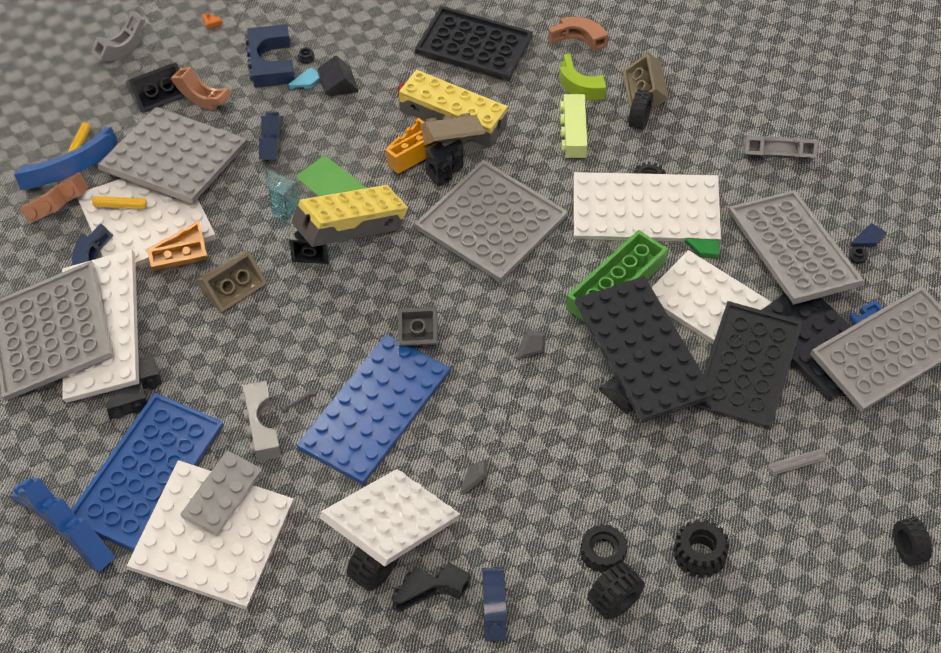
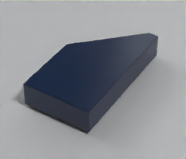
(869, 236)

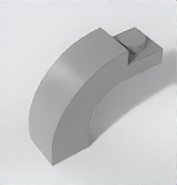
(121, 44)

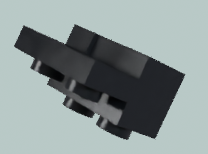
(444, 161)

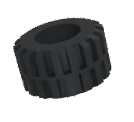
(704, 534)
(367, 570)
(616, 591)

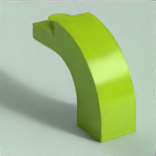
(576, 83)

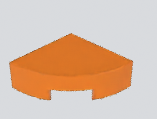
(211, 21)

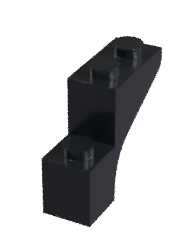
(132, 398)
(421, 585)

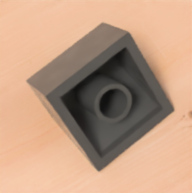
(417, 326)

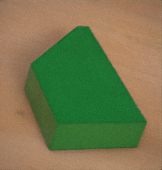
(704, 247)

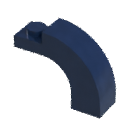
(89, 247)
(494, 603)

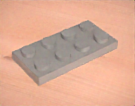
(221, 493)

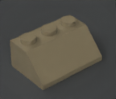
(648, 76)
(451, 129)
(231, 281)

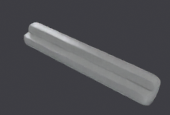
(796, 461)

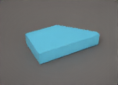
(307, 80)

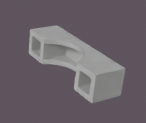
(780, 146)
(265, 440)

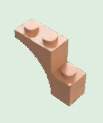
(55, 198)

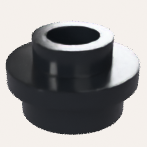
(306, 55)
(858, 255)

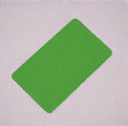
(328, 178)

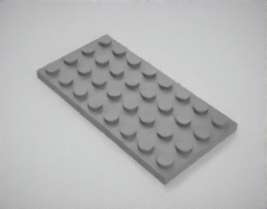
(795, 247)
(884, 349)

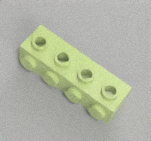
(574, 126)

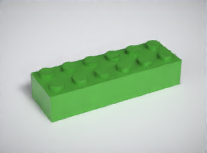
(632, 260)

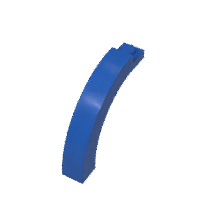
(68, 164)

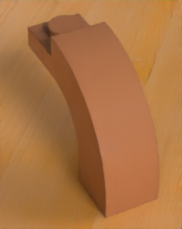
(579, 28)
(197, 91)

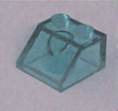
(282, 195)

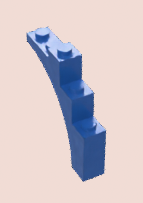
(76, 531)

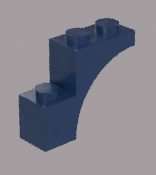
(270, 136)

